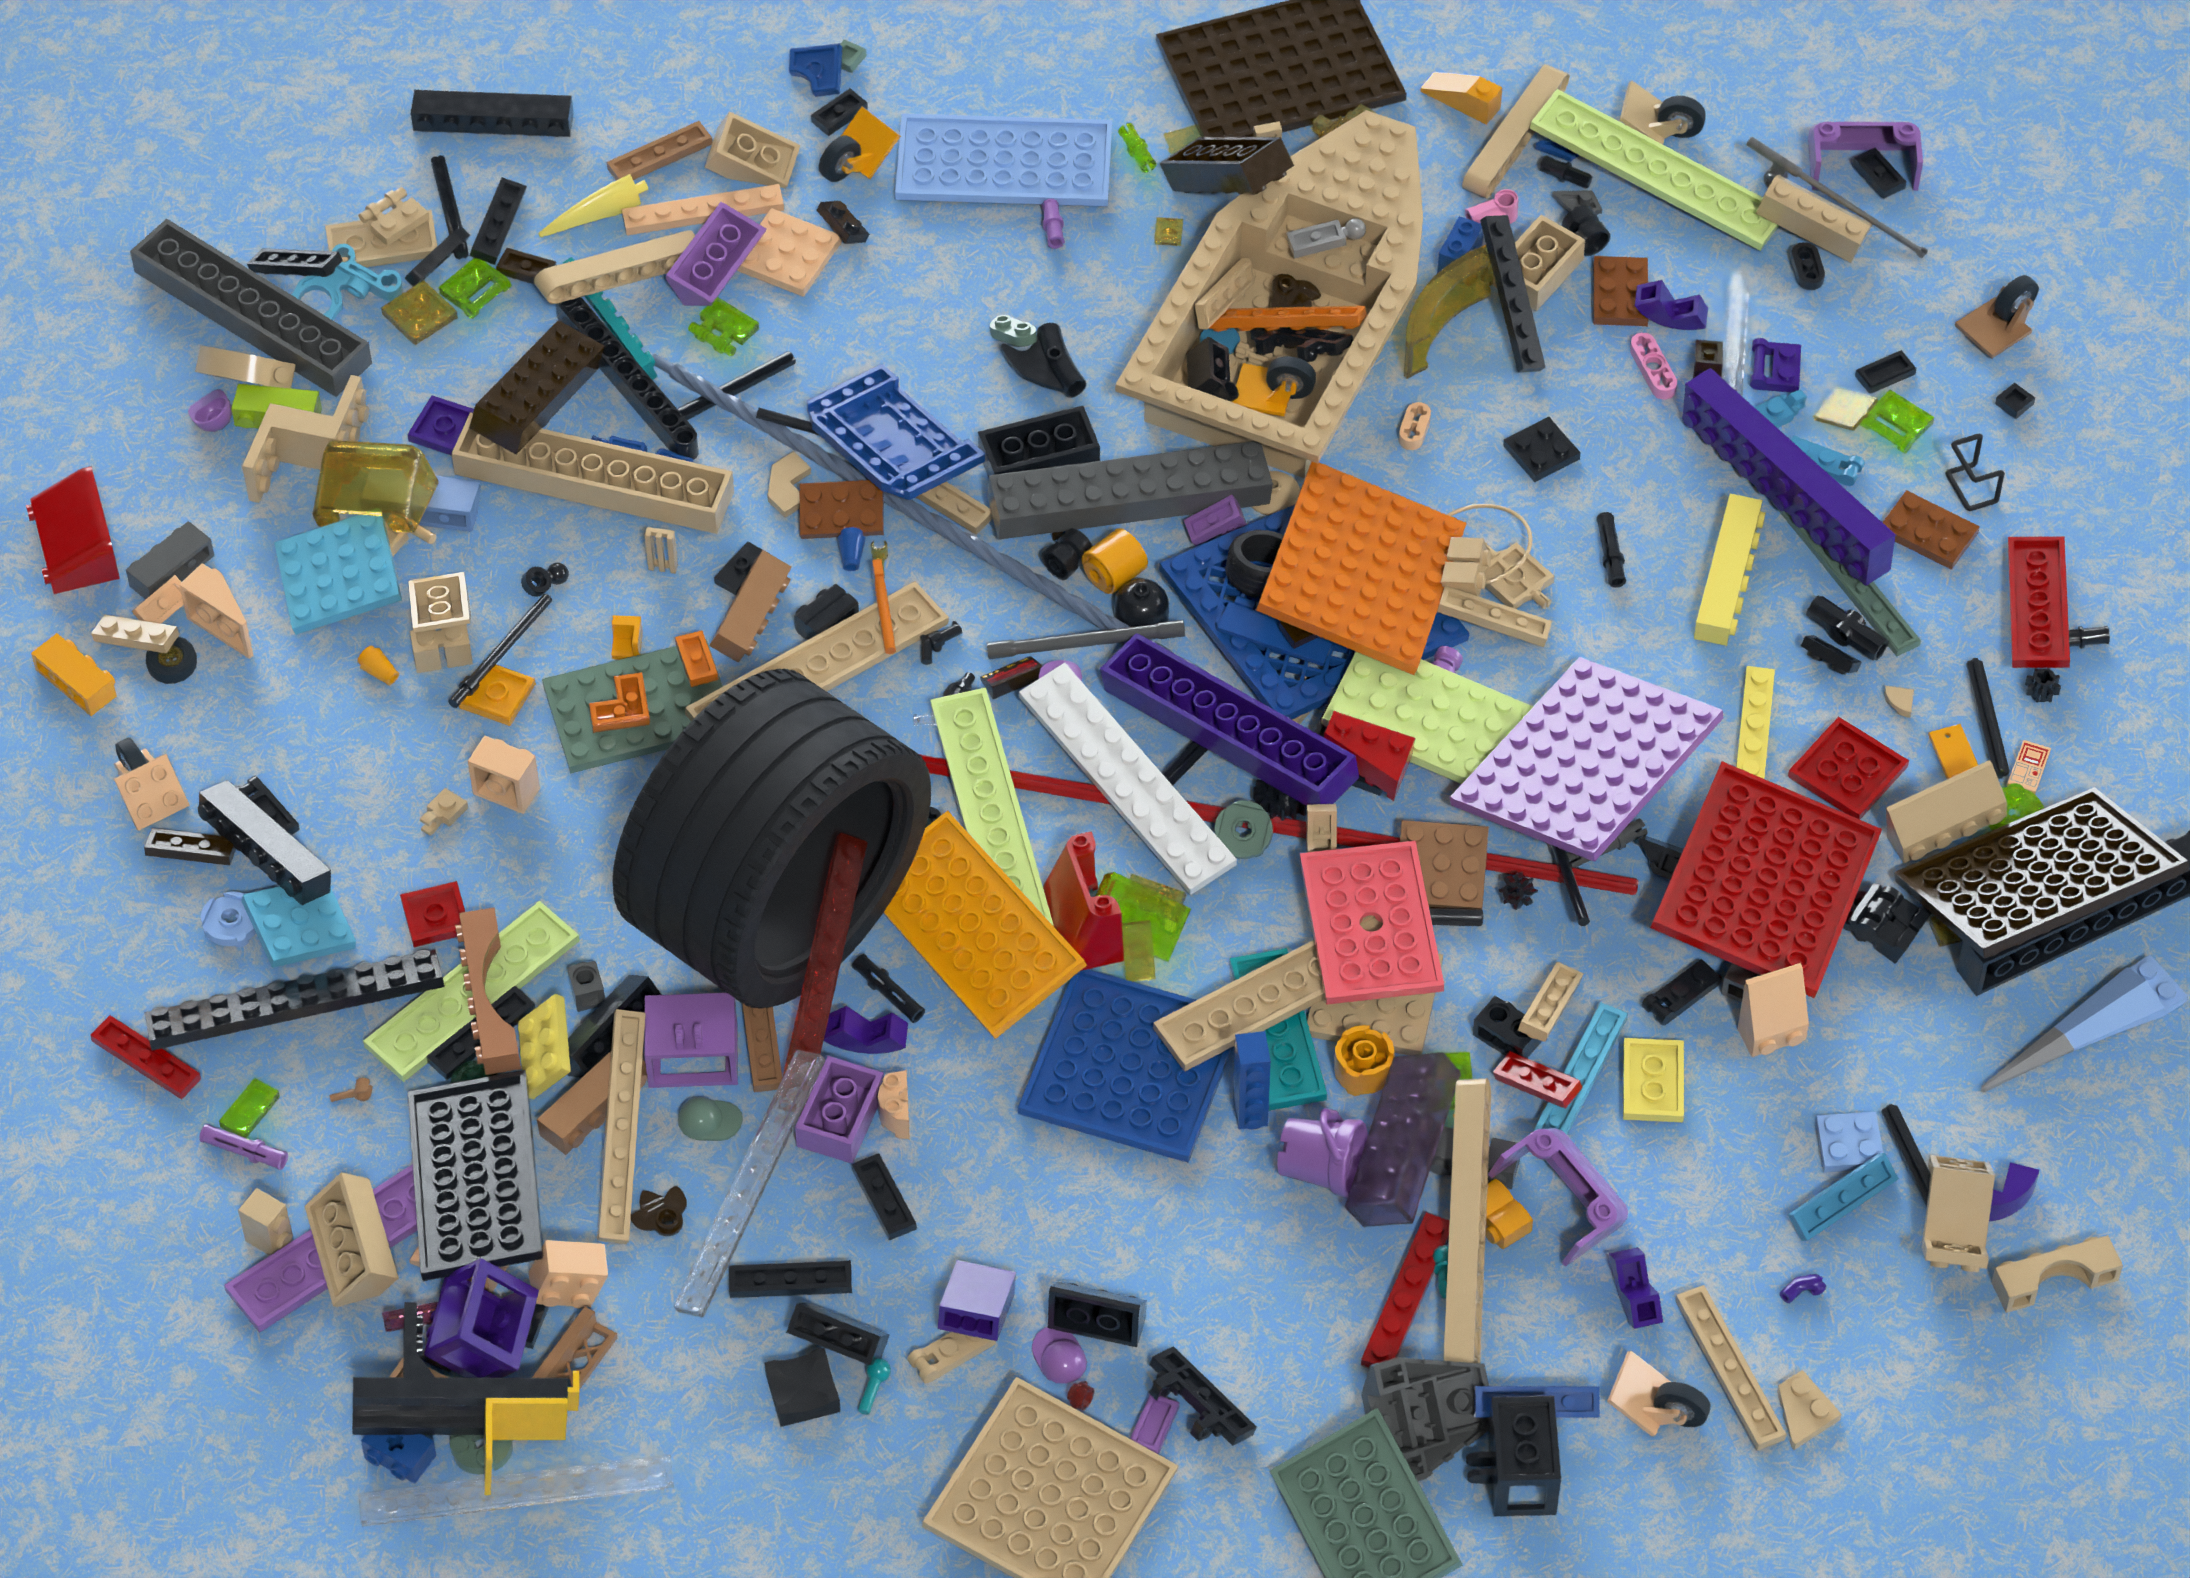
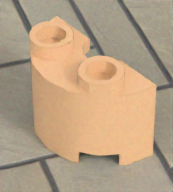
(894, 1104)

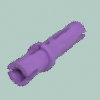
(255, 1151)

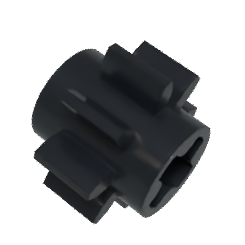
(2043, 685)
(1513, 884)

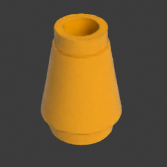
(375, 663)

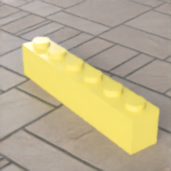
(1728, 570)

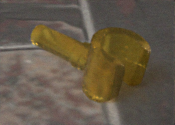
(880, 553)

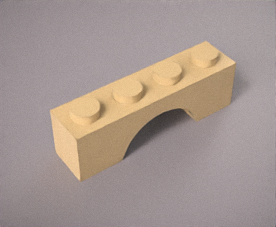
(2091, 1262)

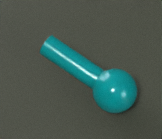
(877, 1374)

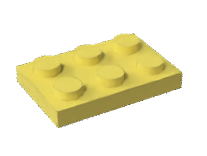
(544, 1045)
(1653, 1080)

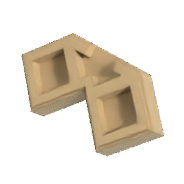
(784, 474)

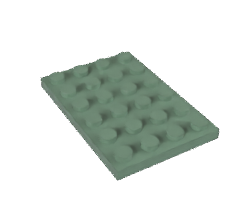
(666, 696)
(1365, 1506)

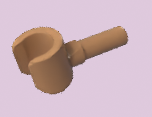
(361, 1092)

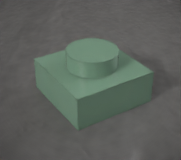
(851, 55)

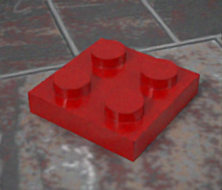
(433, 913)

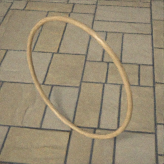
(1517, 516)

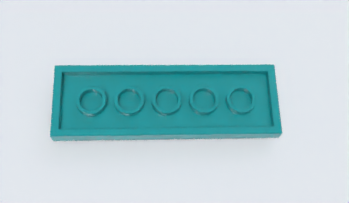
(1294, 1062)

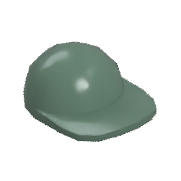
(709, 1119)

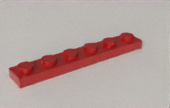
(1407, 1292)

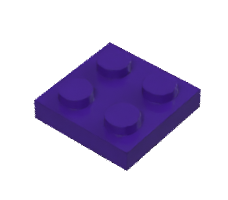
(439, 425)

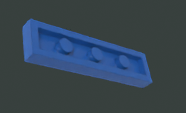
(1569, 1400)

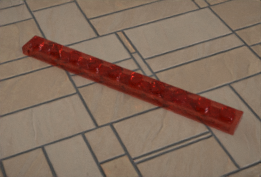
(827, 946)

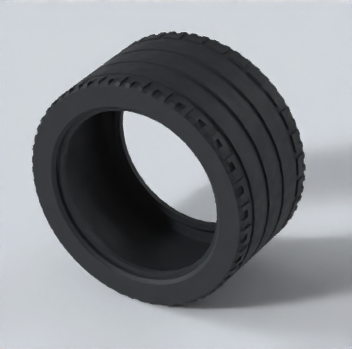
(742, 830)

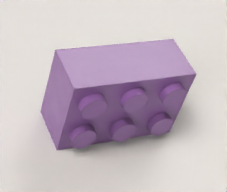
(839, 1110)

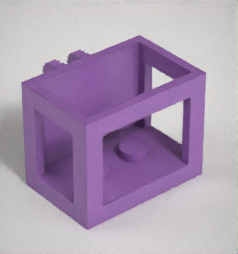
(691, 1028)

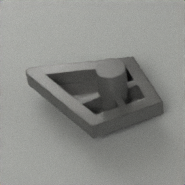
(1573, 199)

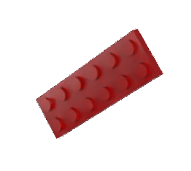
(2038, 602)

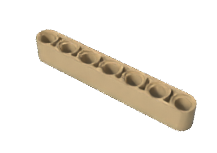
(1513, 133)
(612, 268)

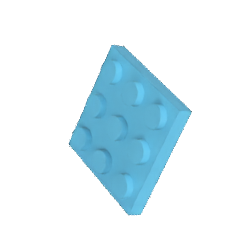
(294, 930)

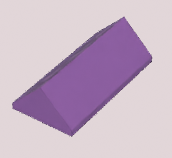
(713, 256)

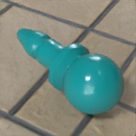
(1440, 1257)

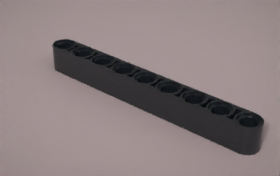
(632, 380)

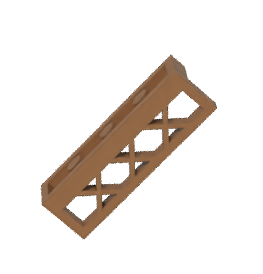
(570, 1348)

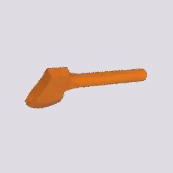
(883, 607)

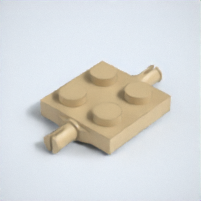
(1521, 585)

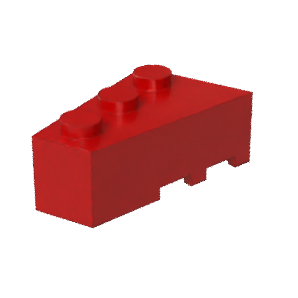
(1379, 752)

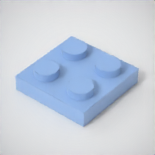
(1847, 1140)

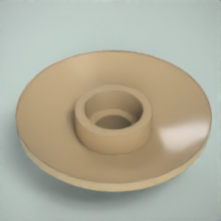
(1283, 495)

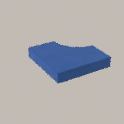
(819, 66)

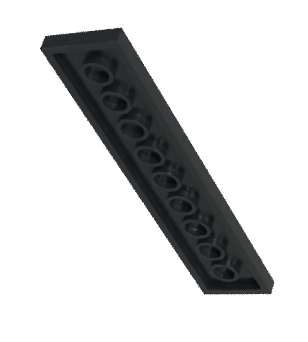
(293, 999)

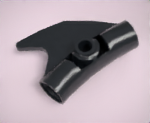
(1047, 362)

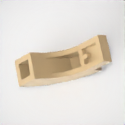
(244, 367)
(1321, 827)

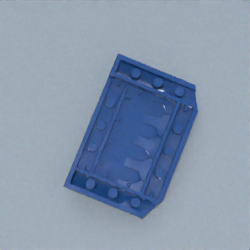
(890, 435)

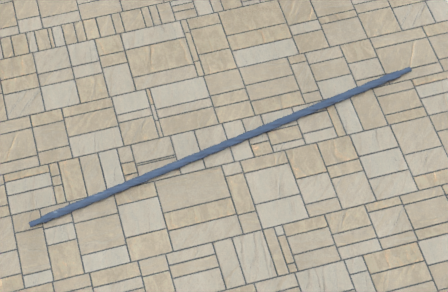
(909, 507)

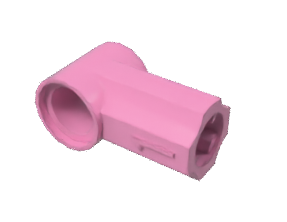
(1504, 203)

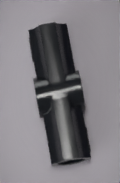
(1847, 628)

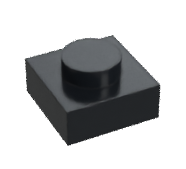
(2015, 400)

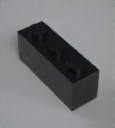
(837, 1333)

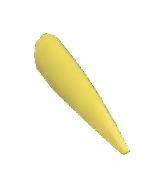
(599, 205)

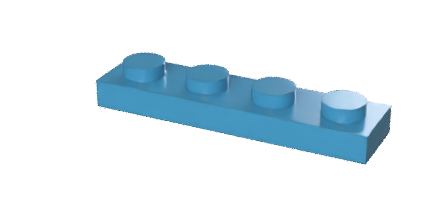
(1843, 1197)

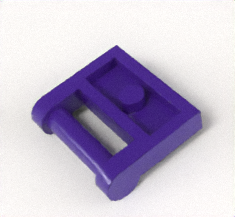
(1784, 366)

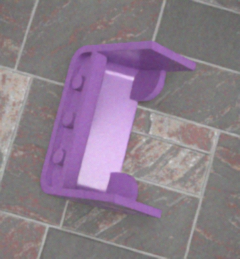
(1866, 136)
(1604, 1207)

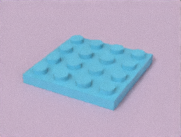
(337, 572)

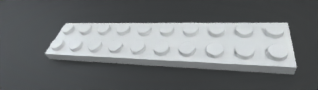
(1128, 779)

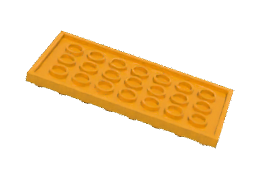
(979, 929)

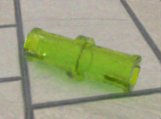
(1137, 147)

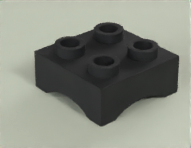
(802, 1388)

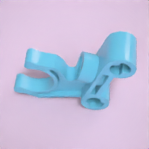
(354, 279)

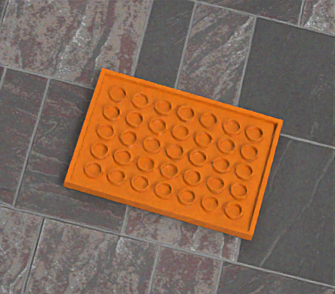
(1361, 567)

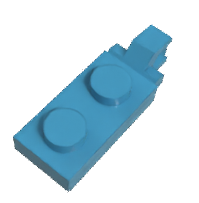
(1783, 408)

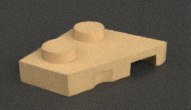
(1805, 1409)

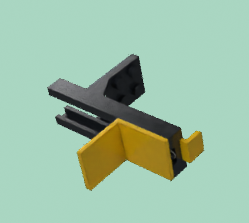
(511, 1410)

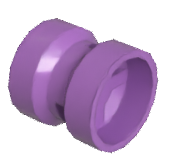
(1448, 658)

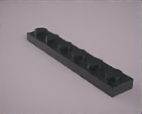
(1512, 293)

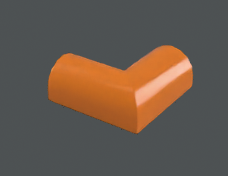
(627, 710)

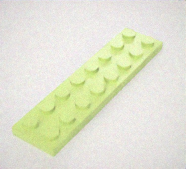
(525, 951)

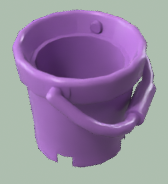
(1323, 1150)

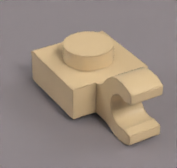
(443, 809)

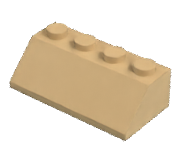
(1814, 218)
(1946, 812)
(351, 1240)

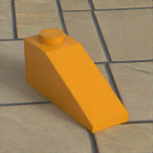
(1465, 93)

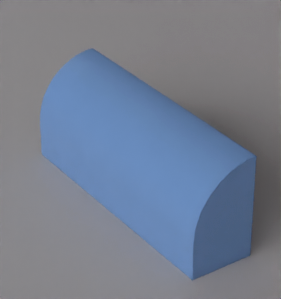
(453, 505)

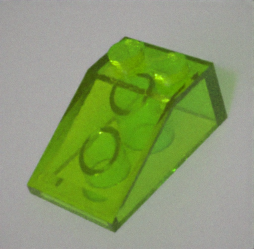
(1144, 904)

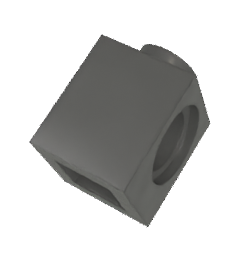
(588, 995)

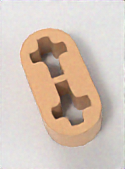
(1419, 427)

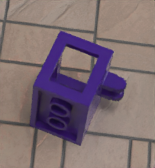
(477, 1330)

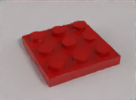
(1848, 768)

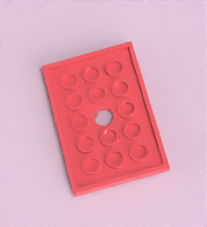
(1380, 883)

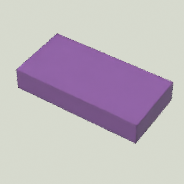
(1155, 1423)

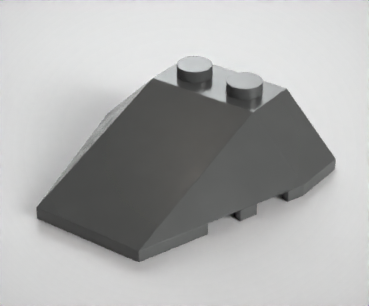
(1427, 1407)

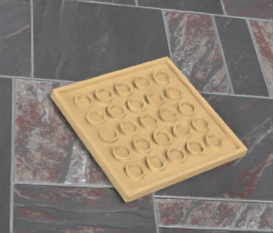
(1049, 1491)

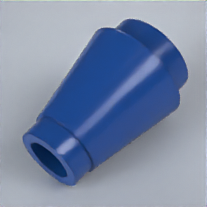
(851, 547)

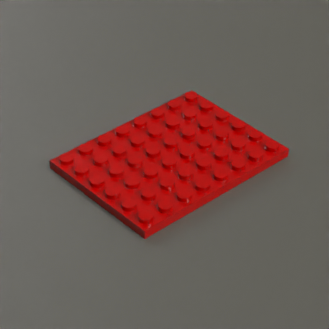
(1766, 877)

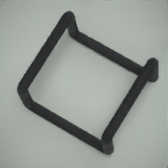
(1967, 467)

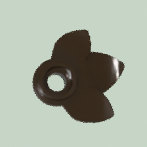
(1297, 295)
(658, 1210)

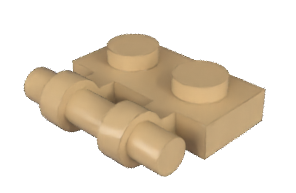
(397, 222)

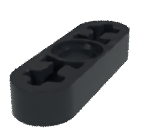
(437, 256)

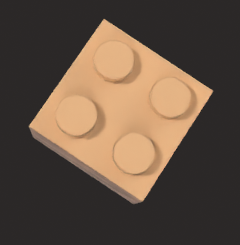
(504, 774)
(569, 1273)

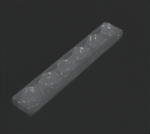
(1736, 332)

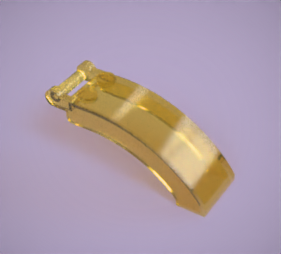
(1445, 296)

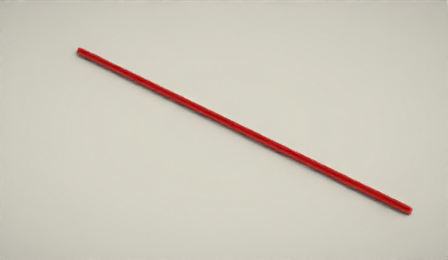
(1297, 828)

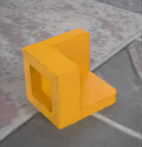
(626, 636)

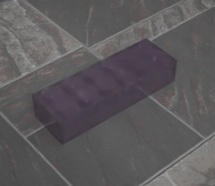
(1403, 1140)

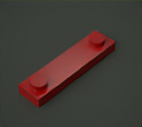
(136, 1052)

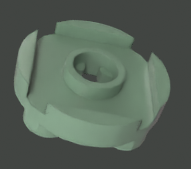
(1258, 821)
(472, 1459)

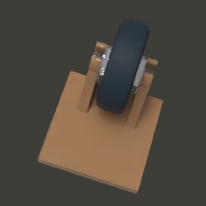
(2002, 319)

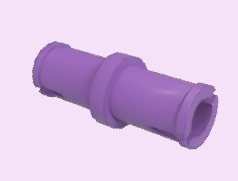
(1053, 223)

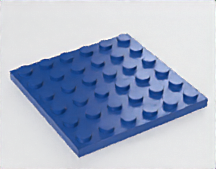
(1113, 1073)

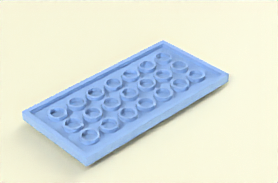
(1004, 159)

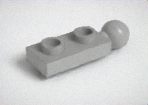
(1324, 236)

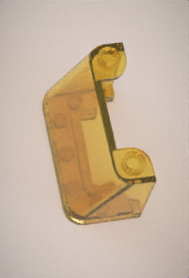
(374, 482)

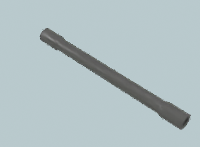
(1010, 648)

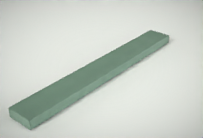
(1867, 599)

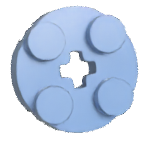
(220, 931)

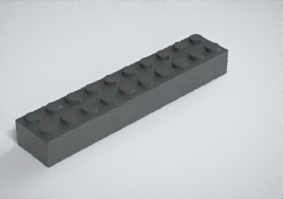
(251, 307)
(1127, 489)

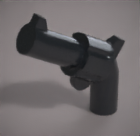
(936, 640)

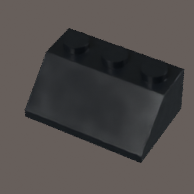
(1096, 1313)

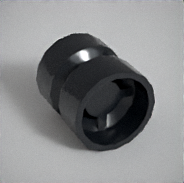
(1587, 225)
(1066, 554)

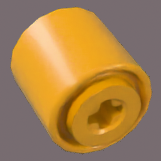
(1114, 561)

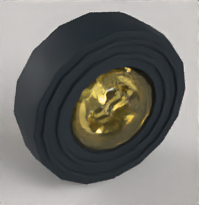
(176, 670)

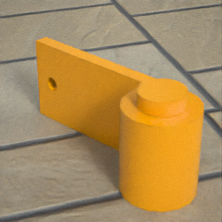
(1952, 752)

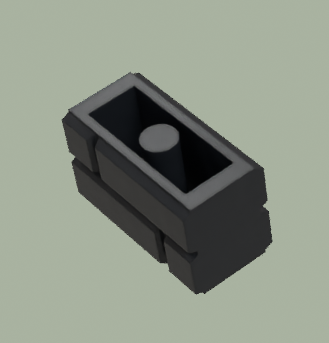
(825, 611)

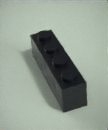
(594, 1036)

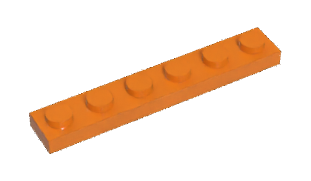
(1293, 317)

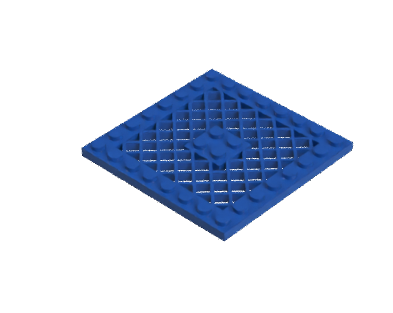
(1280, 693)

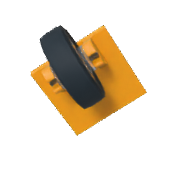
(859, 148)
(1272, 387)

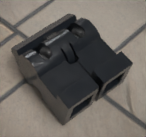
(1886, 920)

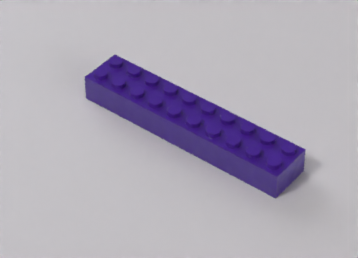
(1788, 477)
(1229, 722)

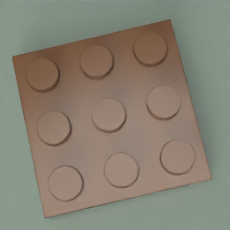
(1450, 862)

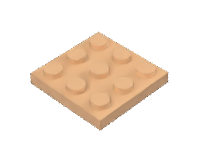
(790, 252)

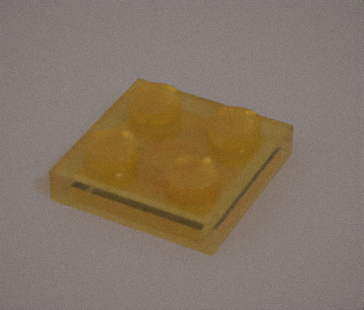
(419, 312)

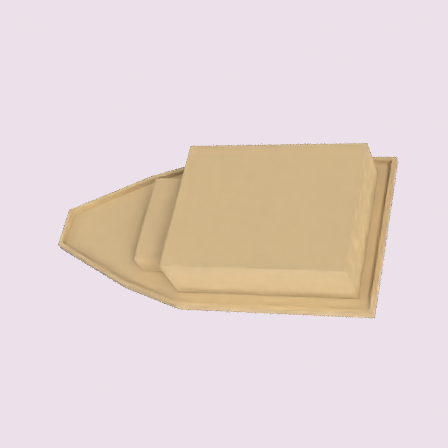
(1353, 172)

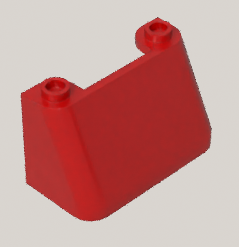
(73, 533)
(1084, 921)

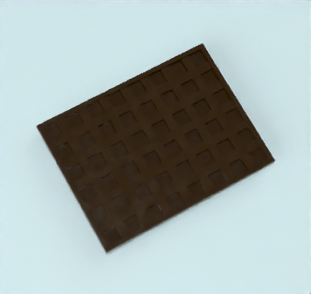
(1280, 66)

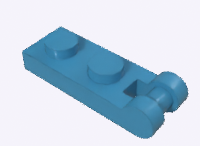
(1832, 461)

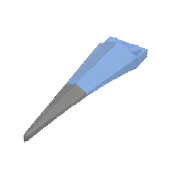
(2126, 1001)

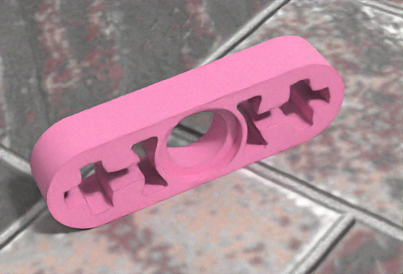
(1651, 376)

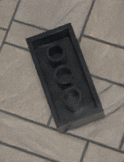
(1040, 443)

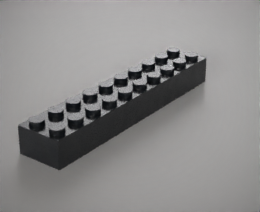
(1987, 973)

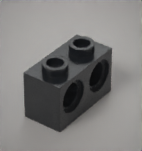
(1503, 1035)

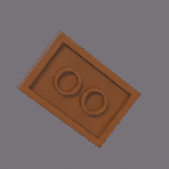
(1615, 290)
(833, 506)
(1930, 529)

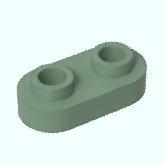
(1013, 331)

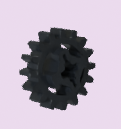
(1277, 802)

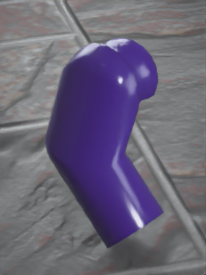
(1800, 1284)

